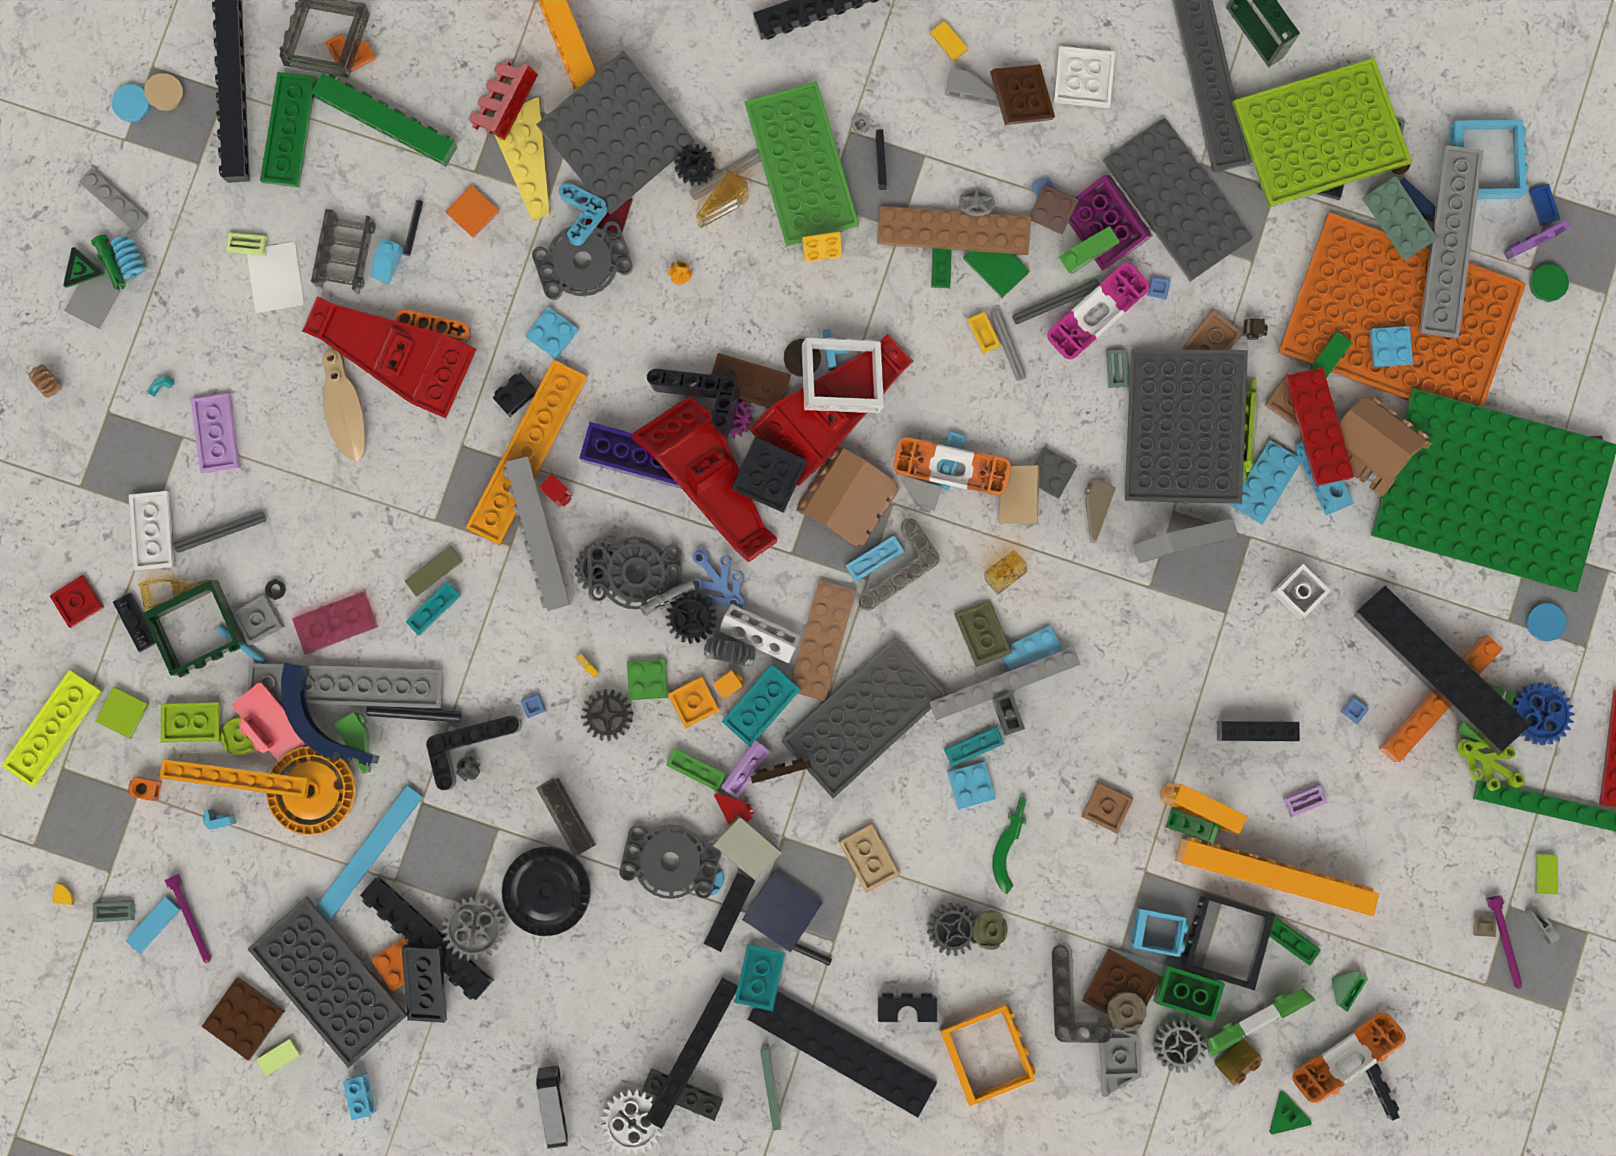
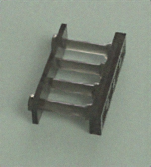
(327, 240)
(566, 816)

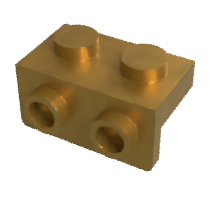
(1239, 1062)

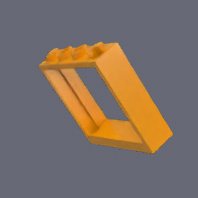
(1203, 807)
(1022, 1051)

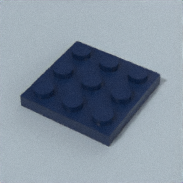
(782, 911)

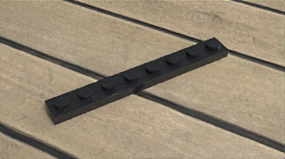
(691, 1053)

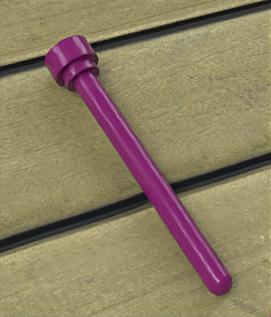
(174, 884)
(1496, 904)

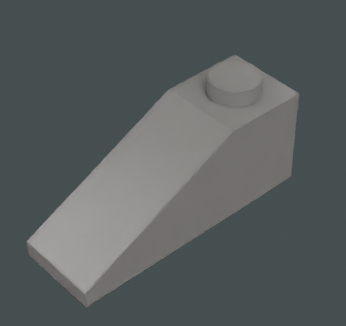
(967, 86)

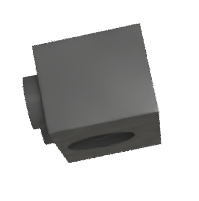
(1008, 714)

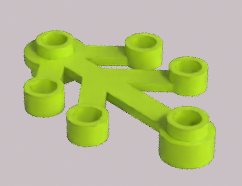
(1488, 763)

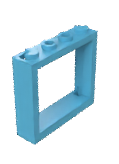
(1519, 131)

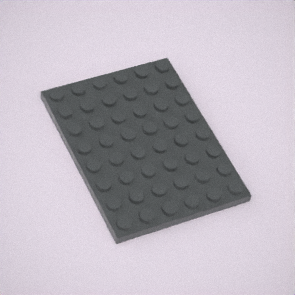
(1186, 426)

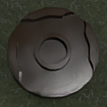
(793, 358)

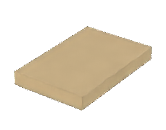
(1021, 496)
(869, 858)

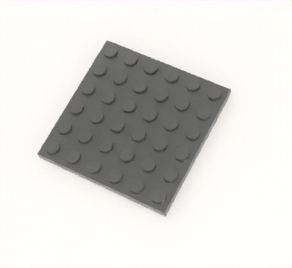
(615, 132)

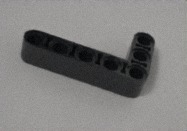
(701, 389)
(465, 740)

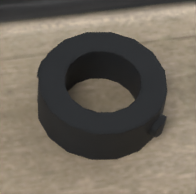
(268, 589)

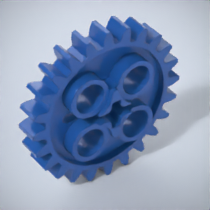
(1558, 718)

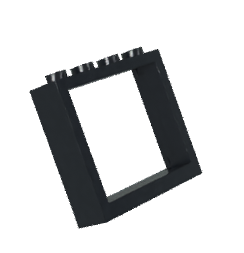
(1259, 950)

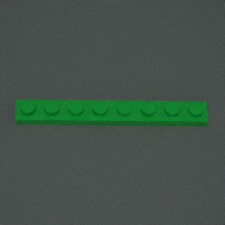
(1546, 806)

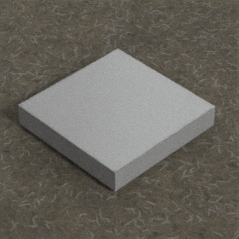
(257, 620)

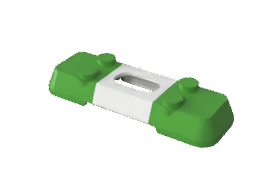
(1281, 1006)

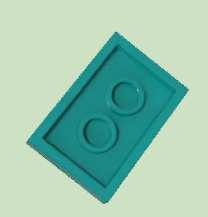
(760, 977)

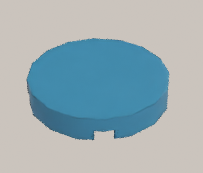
(1546, 622)

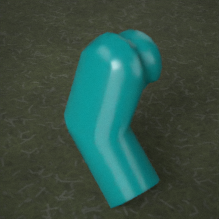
(158, 383)

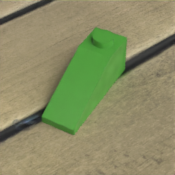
(1089, 250)
(355, 735)

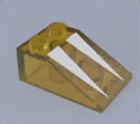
(726, 197)

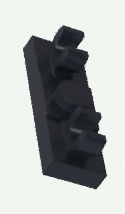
(134, 622)

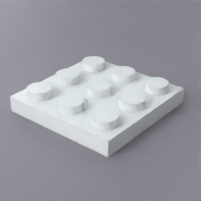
(1084, 77)

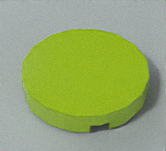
(234, 740)

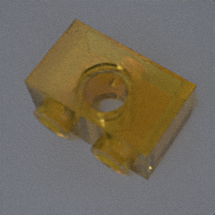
(1005, 572)

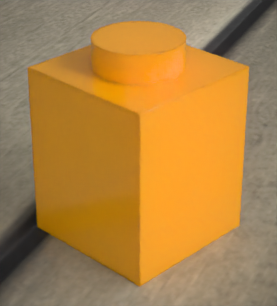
(728, 684)

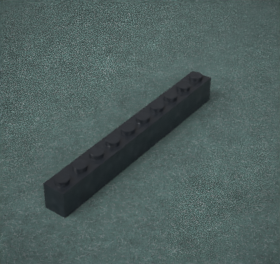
(231, 90)

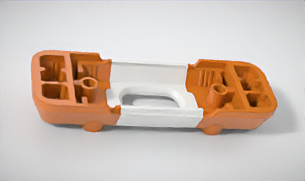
(982, 471)
(1373, 1039)

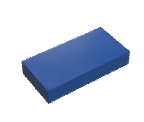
(1544, 204)

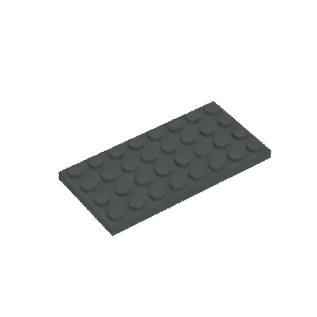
(1177, 199)
(864, 717)
(327, 982)

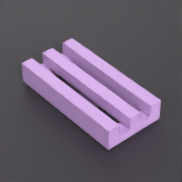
(1290, 806)

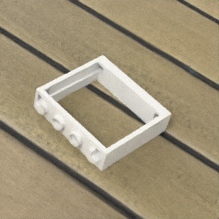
(842, 404)

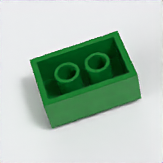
(1189, 992)

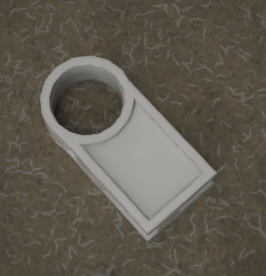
(1542, 924)

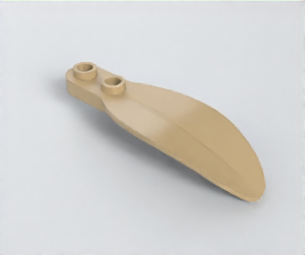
(343, 408)

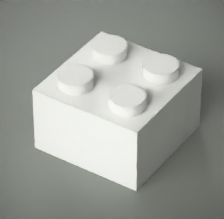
(1301, 591)

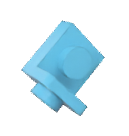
(221, 820)

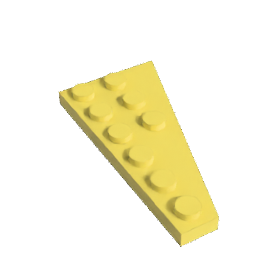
(526, 159)

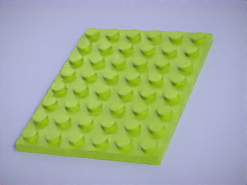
(1321, 132)

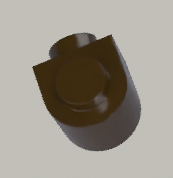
(1254, 328)

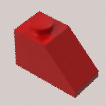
(733, 807)

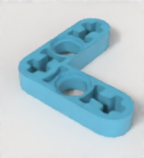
(588, 212)

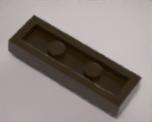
(780, 769)

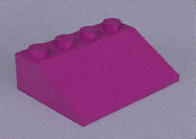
(1107, 206)

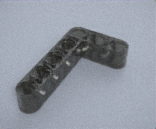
(905, 572)
(1068, 1003)

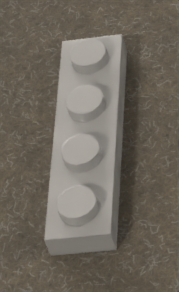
(113, 200)

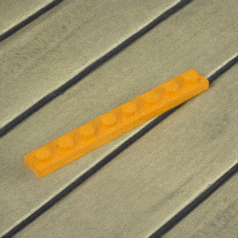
(234, 778)

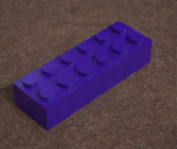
(619, 452)

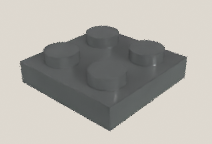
(1054, 472)

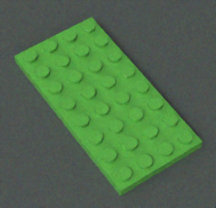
(801, 163)

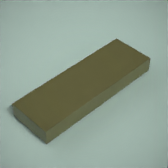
(433, 571)

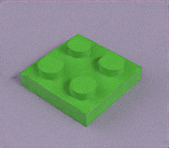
(647, 679)

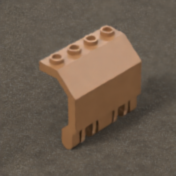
(1379, 442)

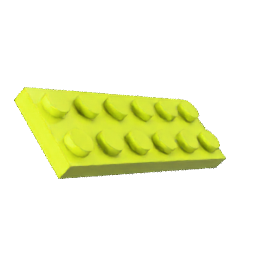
(52, 728)

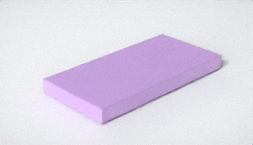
(215, 433)

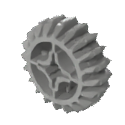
(1196, 1042)

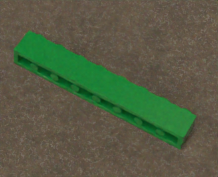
(383, 119)

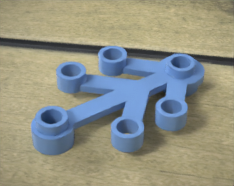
(719, 583)

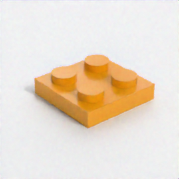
(693, 702)

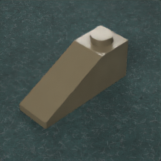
(1097, 504)

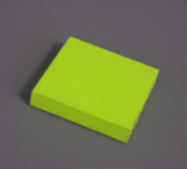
(122, 712)

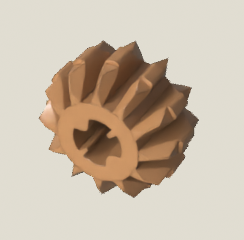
(44, 381)

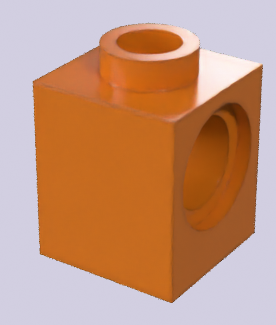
(152, 791)

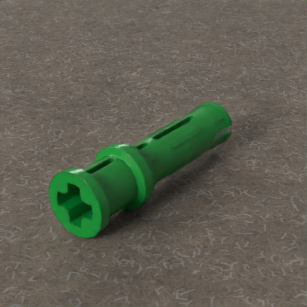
(106, 255)

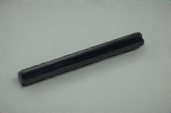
(414, 713)

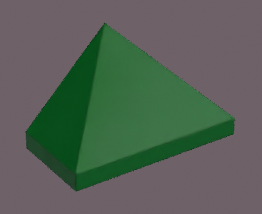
(1347, 988)

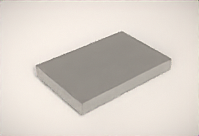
(93, 299)

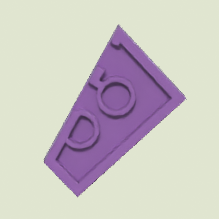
(1535, 240)

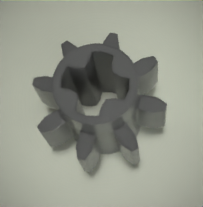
(468, 768)

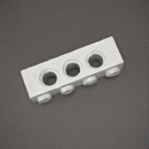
(759, 633)

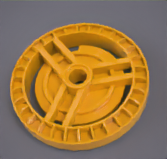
(325, 795)

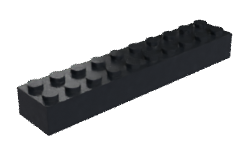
(1442, 670)

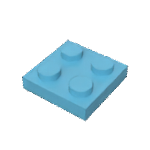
(552, 333)
(1391, 346)
(971, 785)

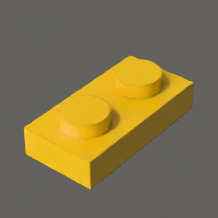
(983, 333)

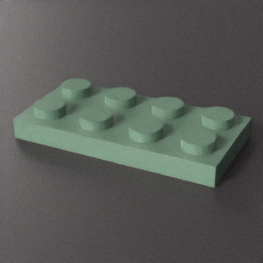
(1400, 218)

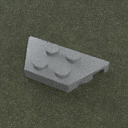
(1119, 1060)

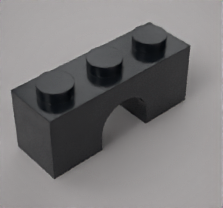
(890, 1006)

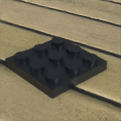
(769, 474)

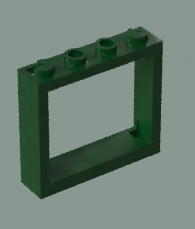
(1258, 33)
(152, 618)

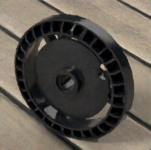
(530, 891)

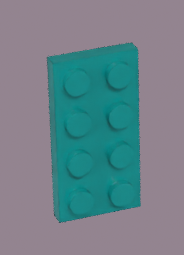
(761, 705)

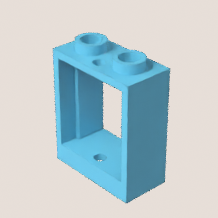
(1139, 928)

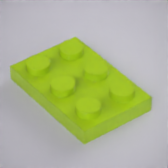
(190, 722)

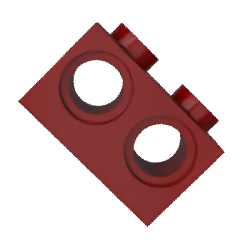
(556, 491)

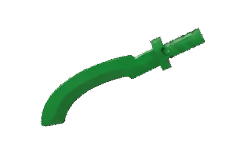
(1004, 845)

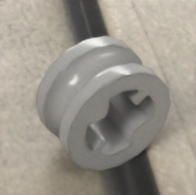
(863, 130)

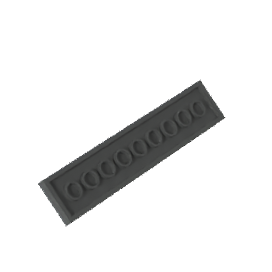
(1211, 83)

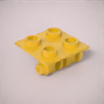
(822, 246)

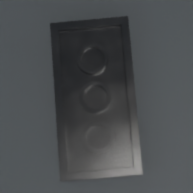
(424, 983)

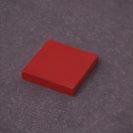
(76, 601)

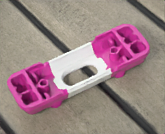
(1117, 291)

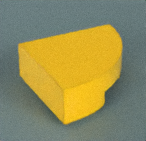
(587, 665)
(62, 895)

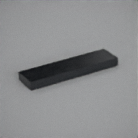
(729, 912)

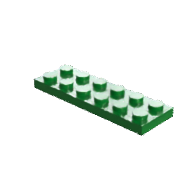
(288, 129)

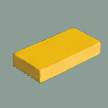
(948, 41)

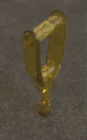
(175, 588)

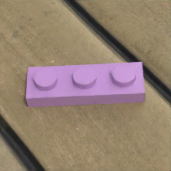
(745, 769)

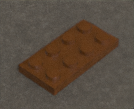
(756, 383)

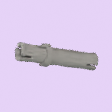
(662, 600)

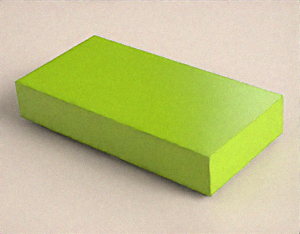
(1546, 874)

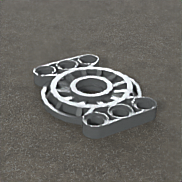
(567, 274)
(614, 568)
(650, 855)

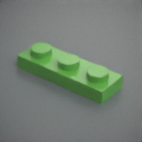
(696, 769)

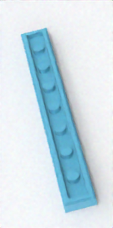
(369, 852)

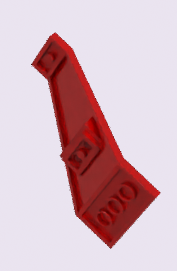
(426, 368)
(812, 432)
(689, 444)

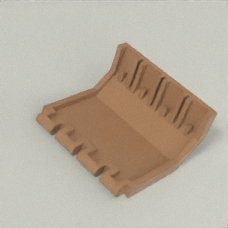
(848, 496)

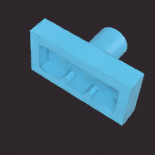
(830, 354)

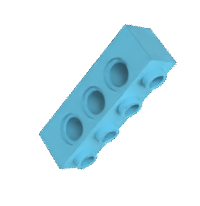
(1331, 496)

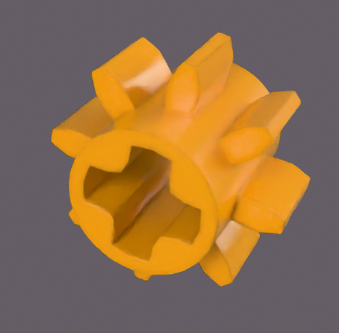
(680, 272)

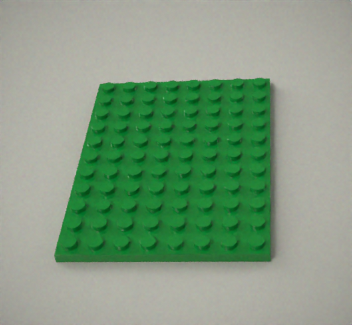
(1498, 491)

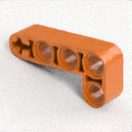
(434, 324)

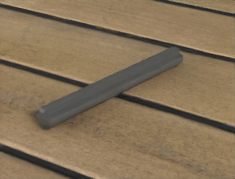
(1055, 302)
(219, 532)

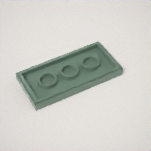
(770, 1087)

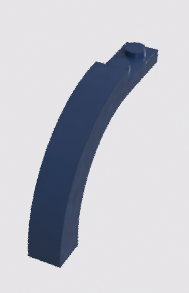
(296, 709)

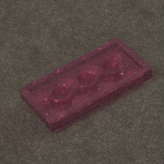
(335, 623)

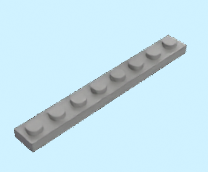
(1004, 683)

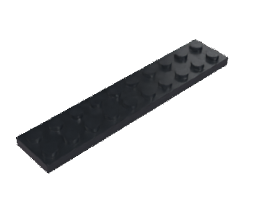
(846, 1053)

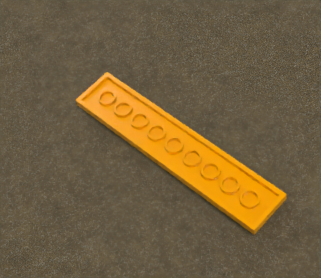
(532, 439)

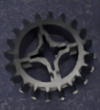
(681, 631)

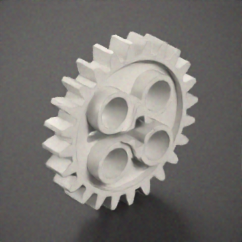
(621, 1136)

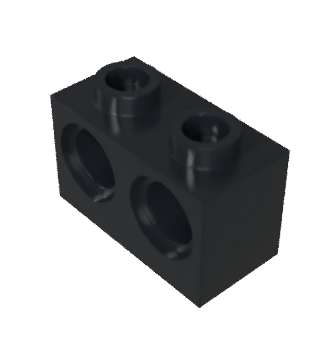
(518, 399)

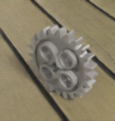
(456, 925)

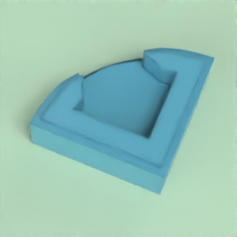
(718, 882)

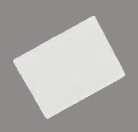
(276, 278)

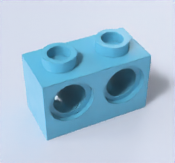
(359, 1096)

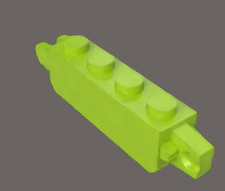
(1250, 427)

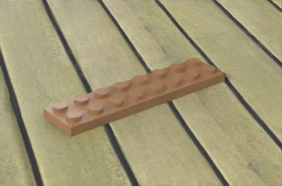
(954, 230)

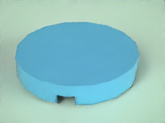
(130, 103)

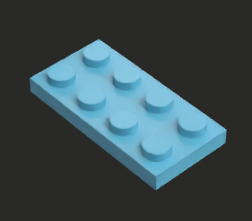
(1267, 481)

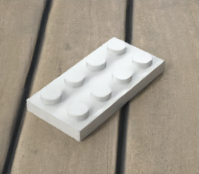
(151, 530)

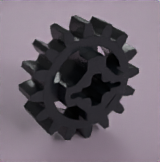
(700, 159)

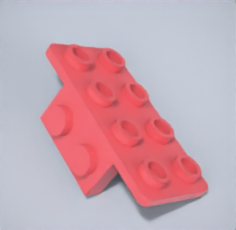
(266, 722)

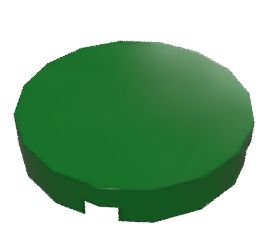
(1549, 283)

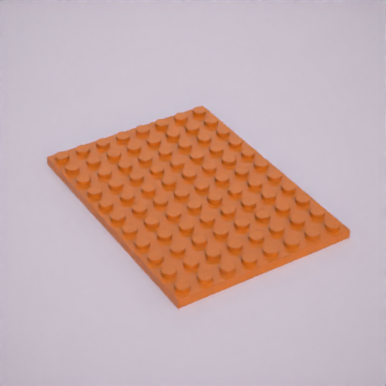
(1365, 284)

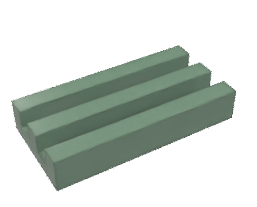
(1117, 384)
(129, 910)

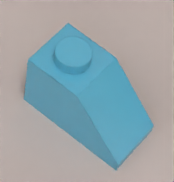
(386, 260)

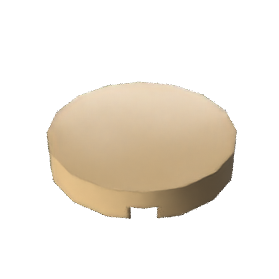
(163, 91)

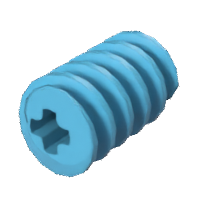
(127, 258)

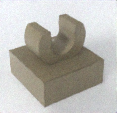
(1485, 926)

